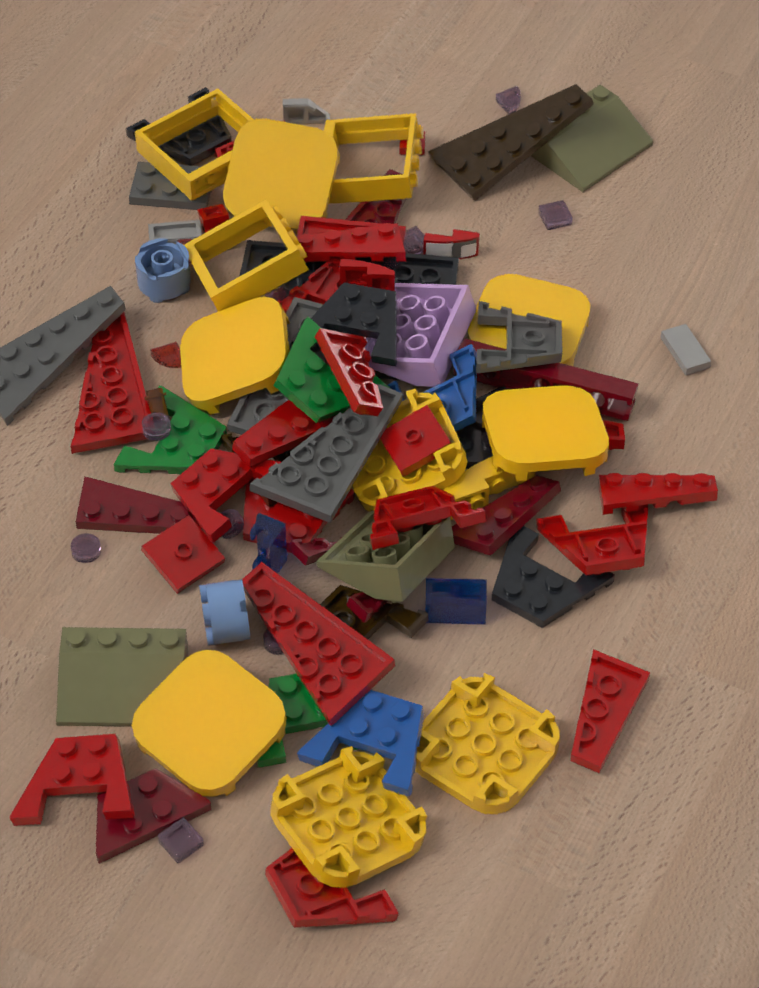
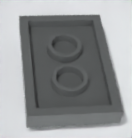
(155, 190)

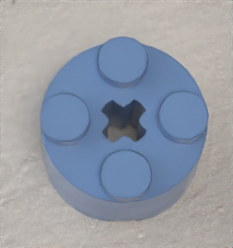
(163, 270)
(225, 612)

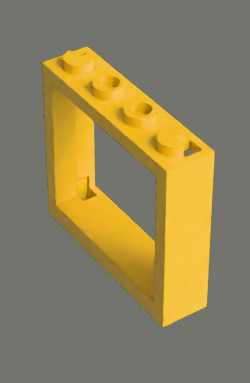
(181, 120)
(375, 130)
(260, 279)

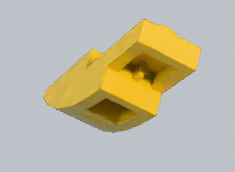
(480, 482)

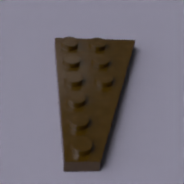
(494, 150)

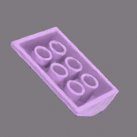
(429, 328)

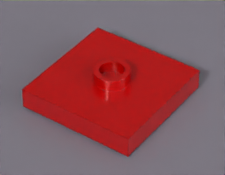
(414, 440)
(183, 554)

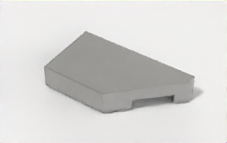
(303, 112)

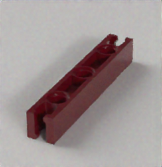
(615, 396)

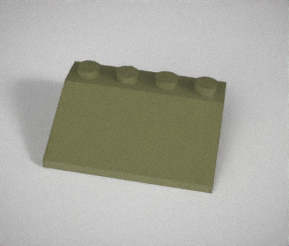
(595, 142)
(393, 570)
(113, 671)

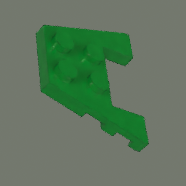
(309, 380)
(189, 439)
(300, 713)

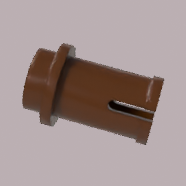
(157, 401)

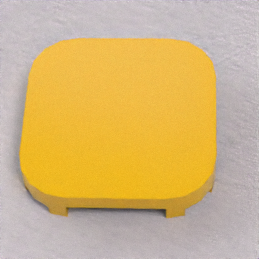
(282, 164)
(538, 298)
(234, 352)
(544, 430)
(382, 477)
(209, 722)
(485, 745)
(346, 820)

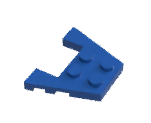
(458, 392)
(374, 725)

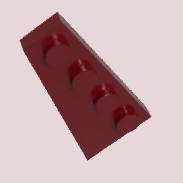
(378, 211)
(125, 509)
(507, 515)

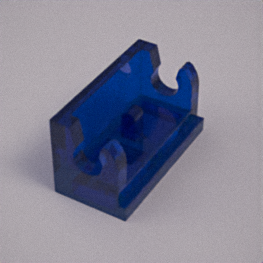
(270, 542)
(456, 600)

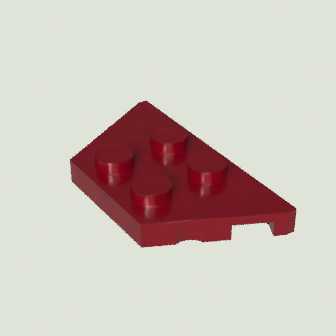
(157, 805)

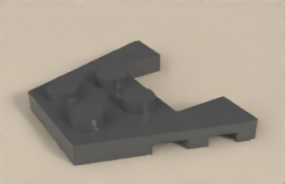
(529, 340)

